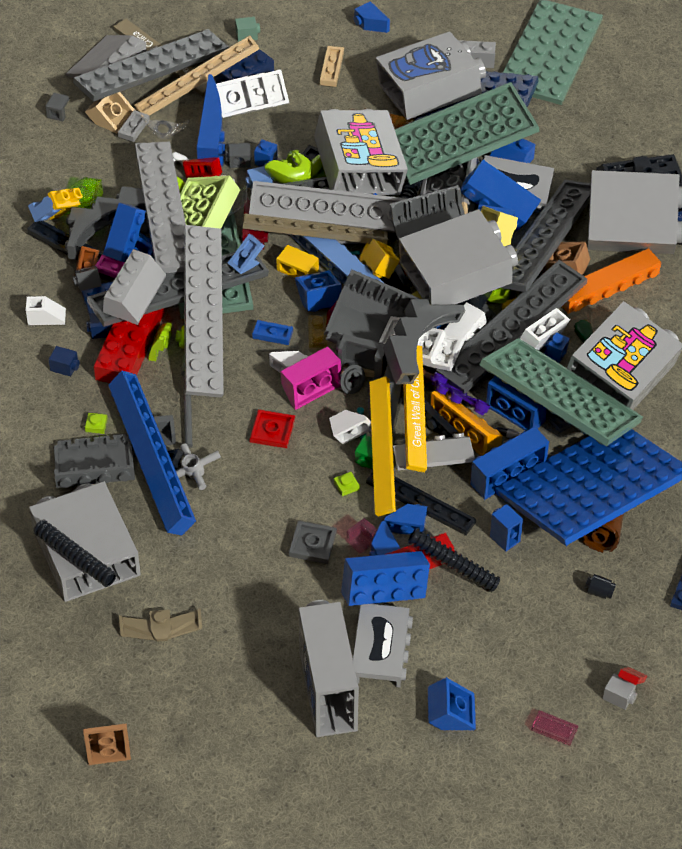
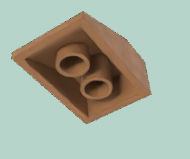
(572, 254)
(107, 744)

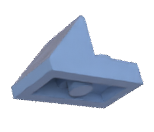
(245, 255)

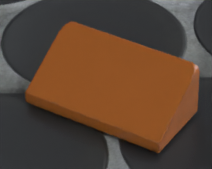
(86, 258)

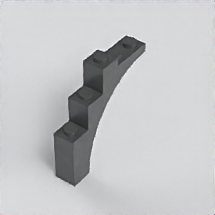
(86, 222)
(402, 347)

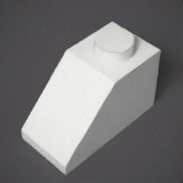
(285, 359)
(349, 425)

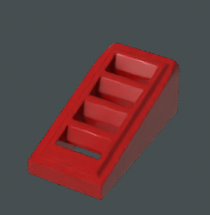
(213, 167)

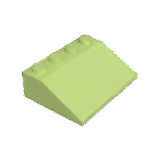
(208, 200)

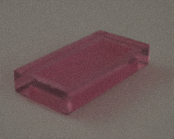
(554, 727)

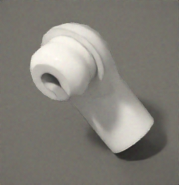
(177, 157)

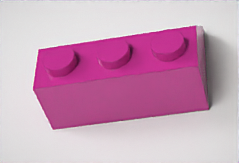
(311, 377)

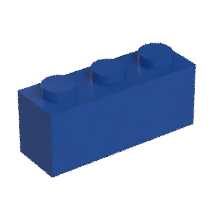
(124, 232)

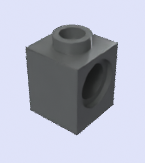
(239, 155)
(87, 278)

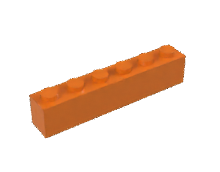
(614, 279)

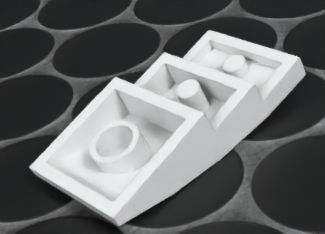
(252, 93)
(437, 348)

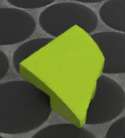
(161, 340)

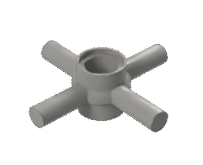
(194, 466)

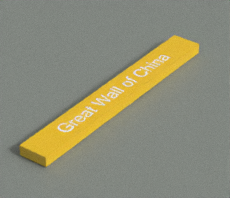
(415, 420)

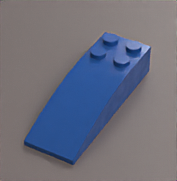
(211, 131)

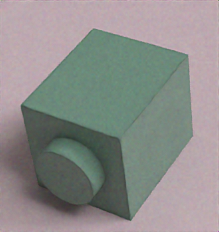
(246, 27)

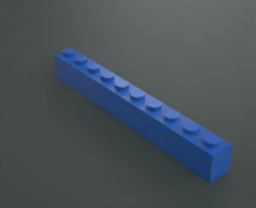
(152, 453)

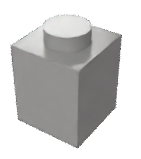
(619, 692)

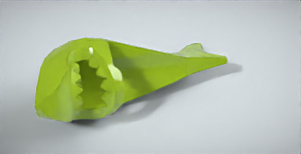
(287, 171)

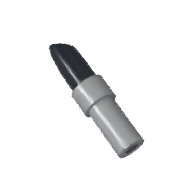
(509, 433)

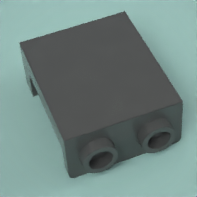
(362, 352)

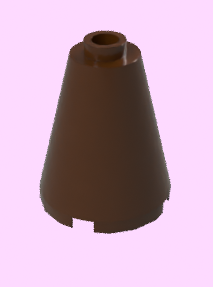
(606, 536)

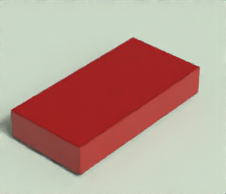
(632, 676)

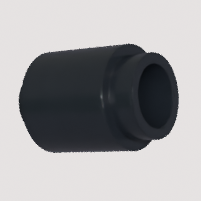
(600, 586)

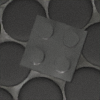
(312, 542)

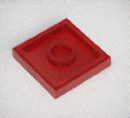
(272, 429)

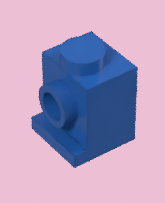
(557, 347)

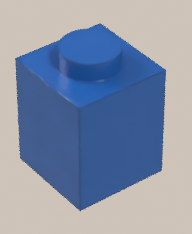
(265, 152)

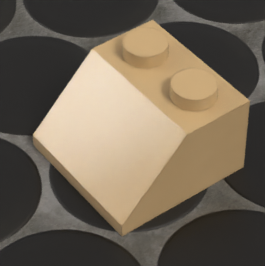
(110, 112)

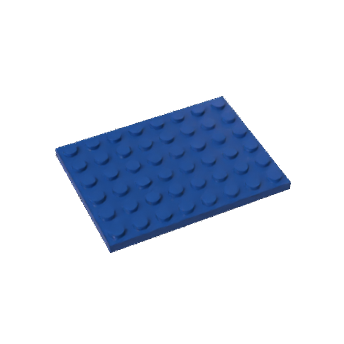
(591, 484)

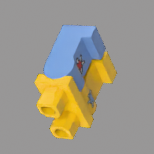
(55, 204)

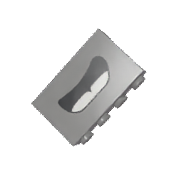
(532, 177)
(382, 642)

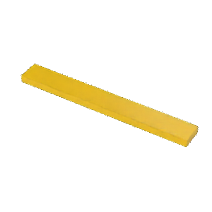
(382, 446)

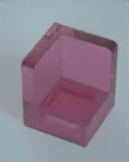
(361, 535)

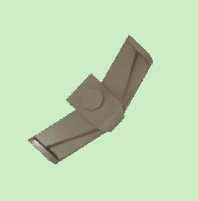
(160, 625)

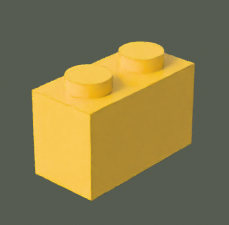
(380, 259)
(297, 262)

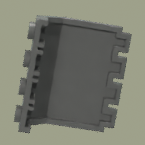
(425, 211)
(365, 308)
(93, 461)

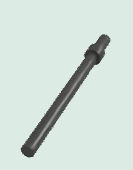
(187, 411)

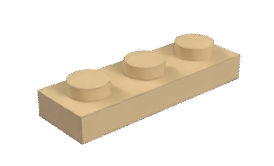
(332, 66)

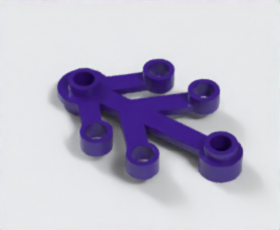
(442, 387)

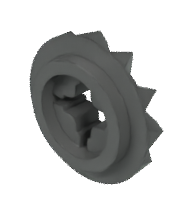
(356, 383)

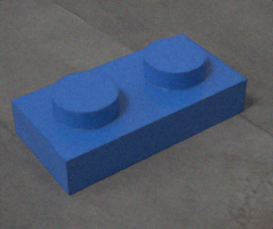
(272, 332)

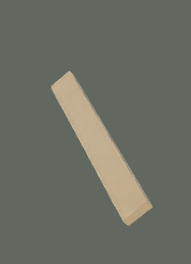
(197, 76)

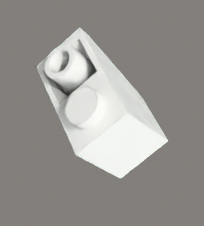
(44, 311)

